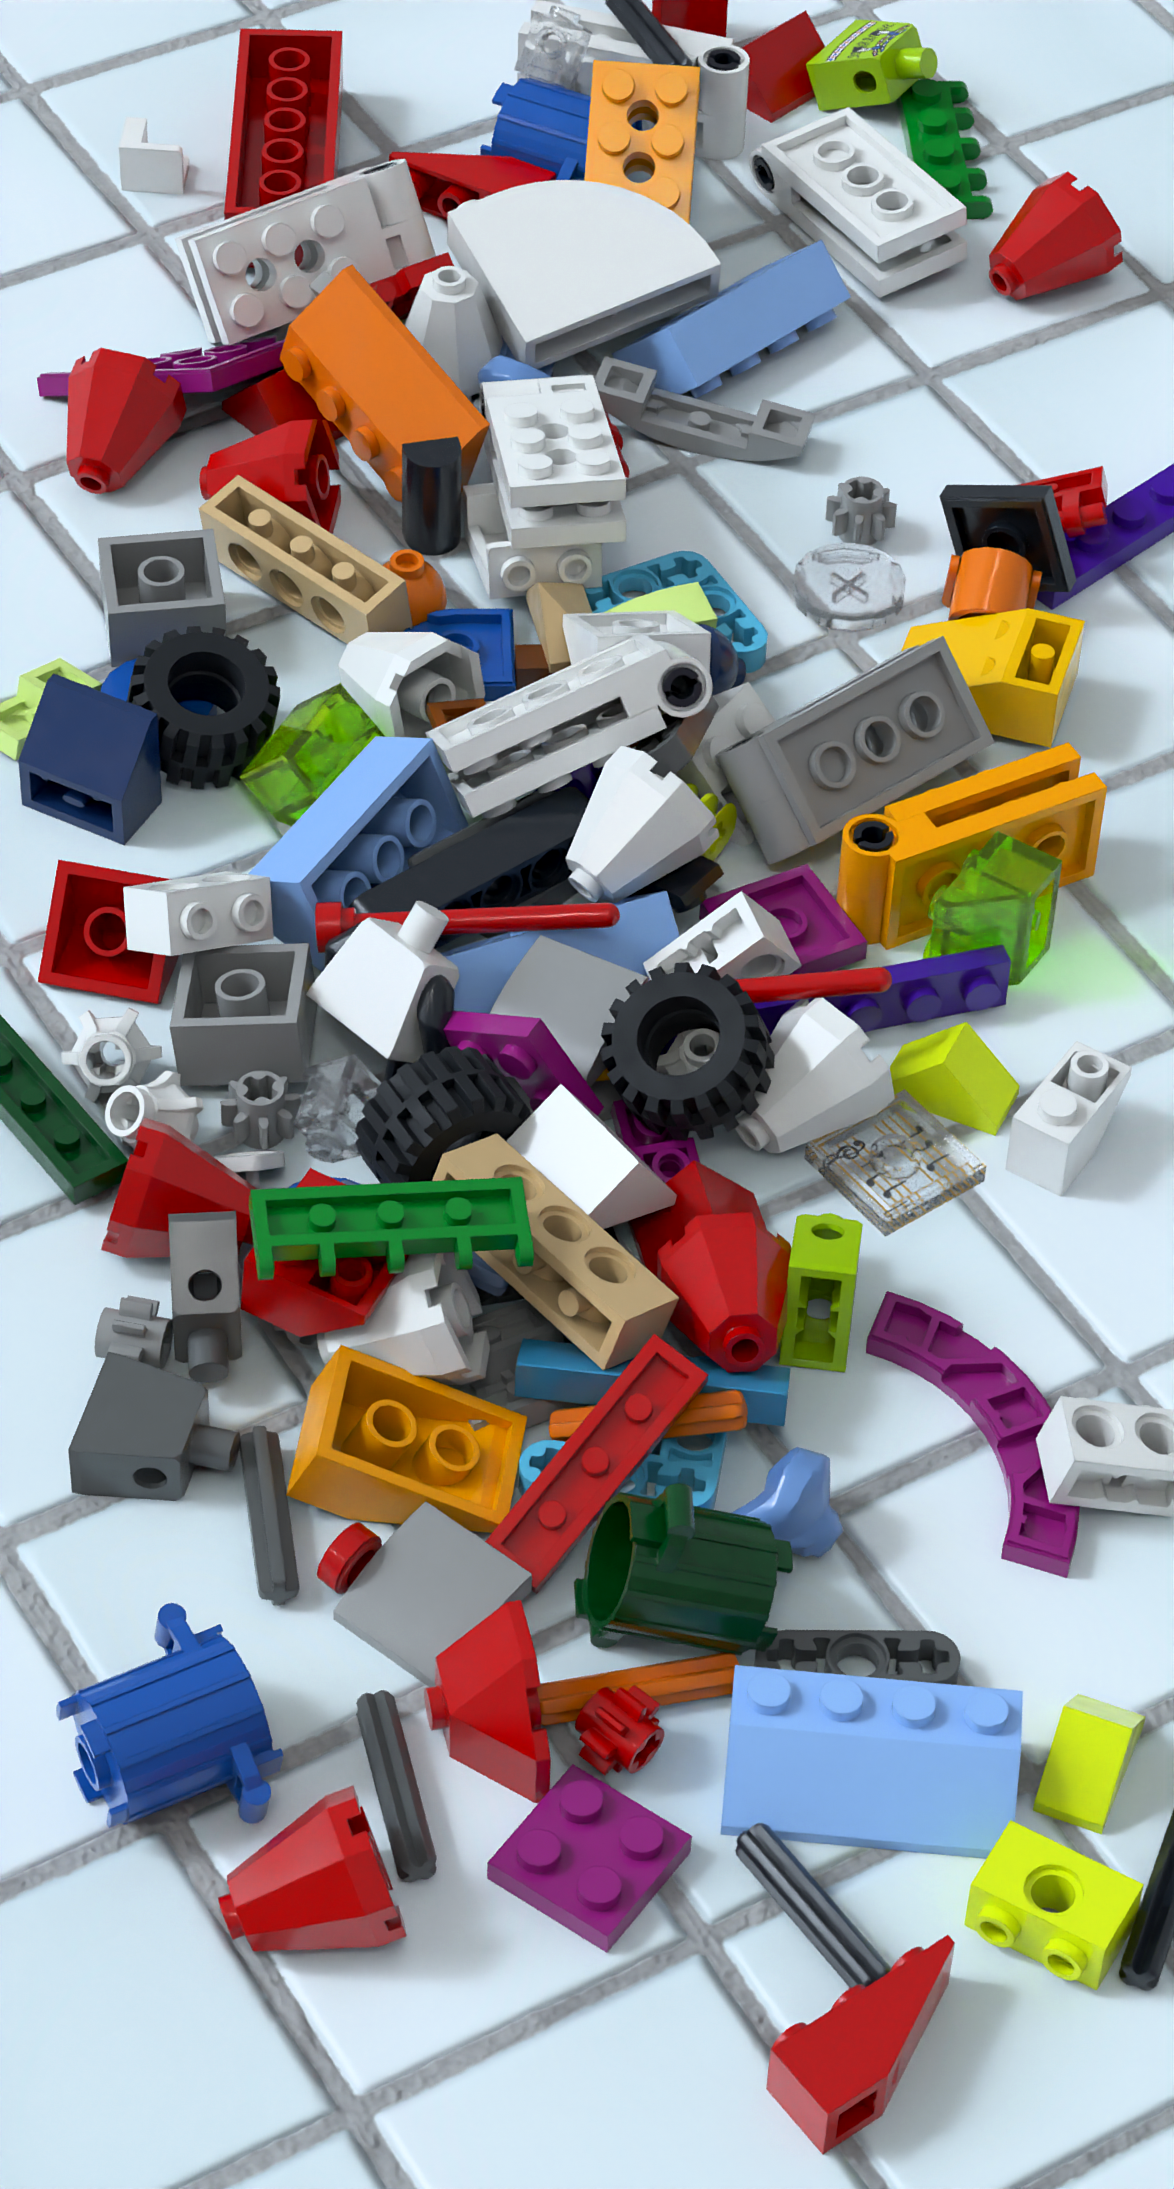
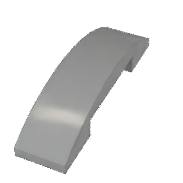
(698, 425)

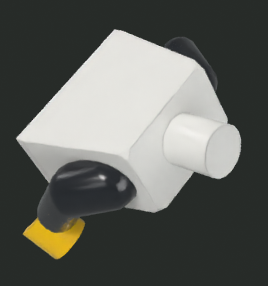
(391, 983)

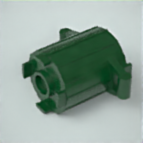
(680, 1574)

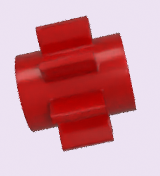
(619, 1729)

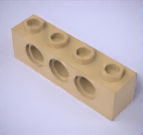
(304, 564)
(579, 1271)

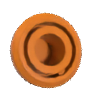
(423, 583)

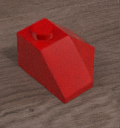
(491, 1703)

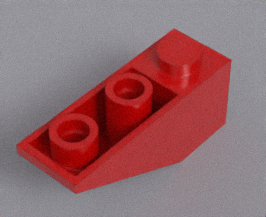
(452, 179)
(850, 2060)

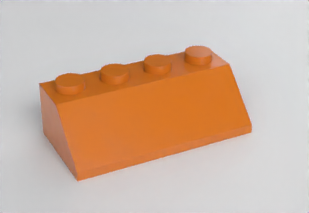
(377, 379)

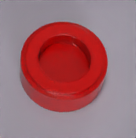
(348, 1557)

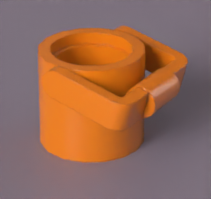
(989, 583)

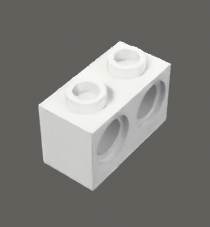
(198, 913)
(735, 940)
(1109, 1456)

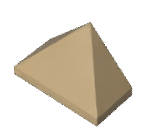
(547, 605)

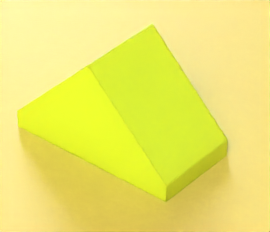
(956, 1078)
(1087, 1762)

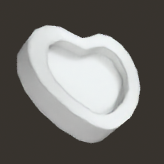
(252, 1162)

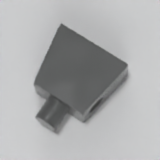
(205, 1304)
(145, 1434)

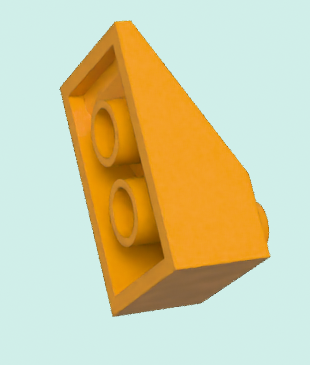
(391, 1440)

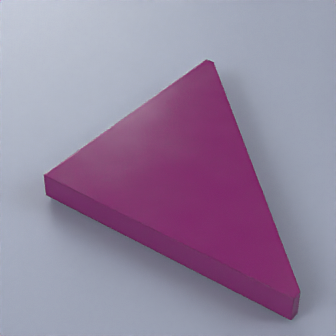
(197, 373)

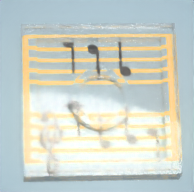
(896, 1164)

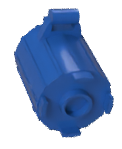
(543, 127)
(174, 1728)

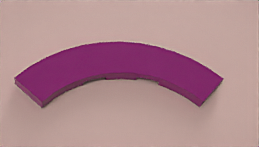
(1004, 1409)

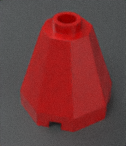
(1055, 241)
(117, 417)
(287, 464)
(170, 1178)
(729, 1288)
(315, 1885)

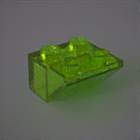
(309, 753)
(998, 898)

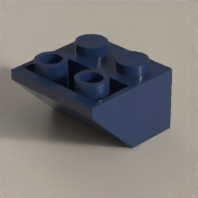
(91, 760)

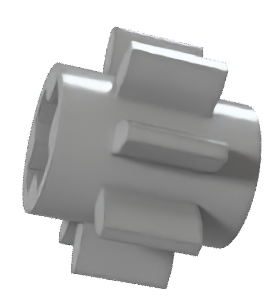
(861, 511)
(260, 1109)
(135, 1332)

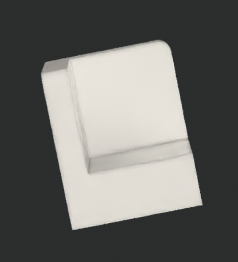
(150, 165)

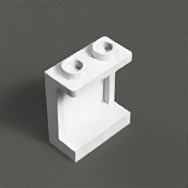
(511, 571)

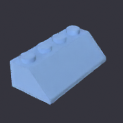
(740, 322)
(359, 833)
(641, 932)
(872, 1761)

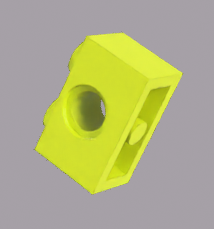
(1038, 1873)

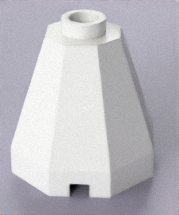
(455, 325)
(402, 672)
(636, 829)
(816, 1080)
(422, 1324)

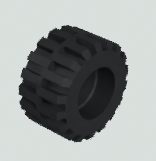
(212, 671)
(661, 1012)
(433, 1110)

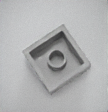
(158, 587)
(243, 1013)

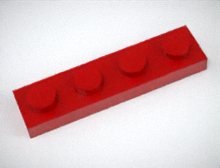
(598, 1460)

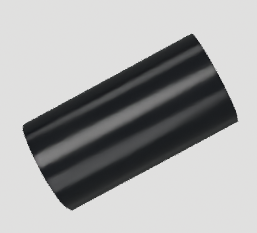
(432, 495)

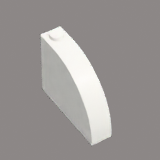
(578, 264)

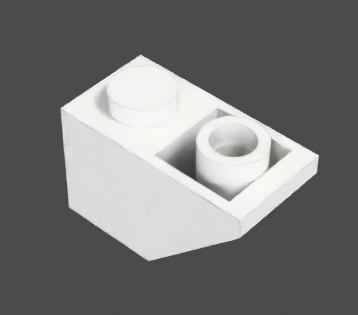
(1066, 1118)

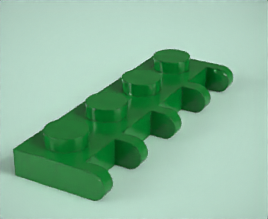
(934, 140)
(389, 1222)

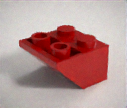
(315, 1304)

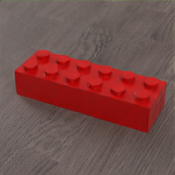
(284, 117)

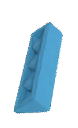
(568, 1375)

